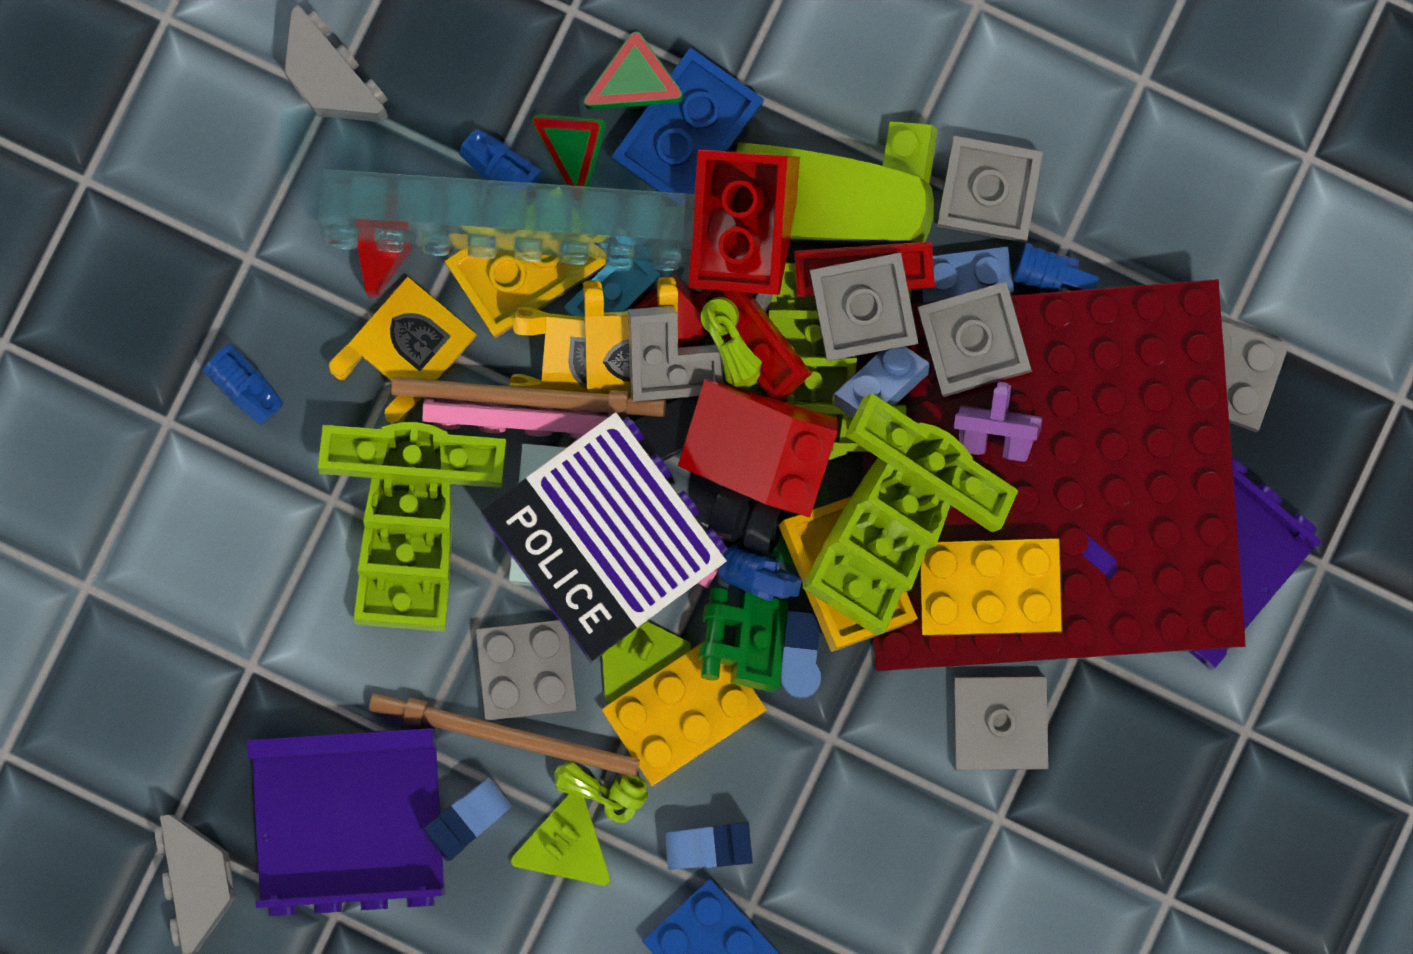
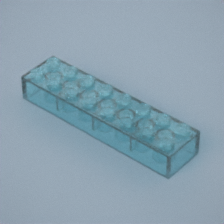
(506, 218)

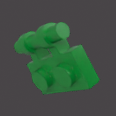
(758, 640)

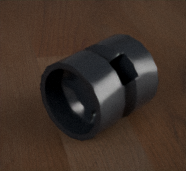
(748, 519)

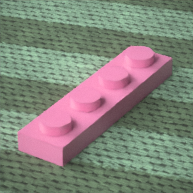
(497, 417)

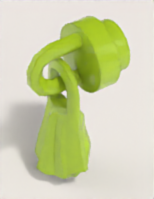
(739, 362)
(624, 792)

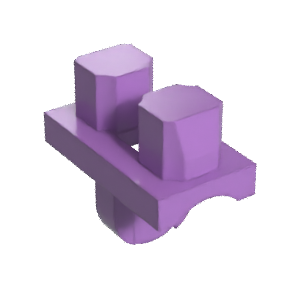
(1018, 428)

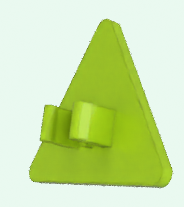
(639, 657)
(565, 845)

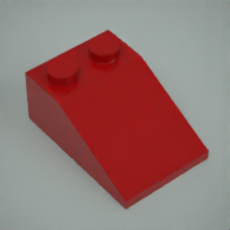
(742, 221)
(759, 446)

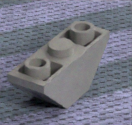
(326, 74)
(196, 881)

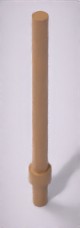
(615, 401)
(417, 713)

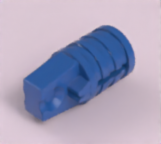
(497, 160)
(1051, 271)
(243, 384)
(758, 574)

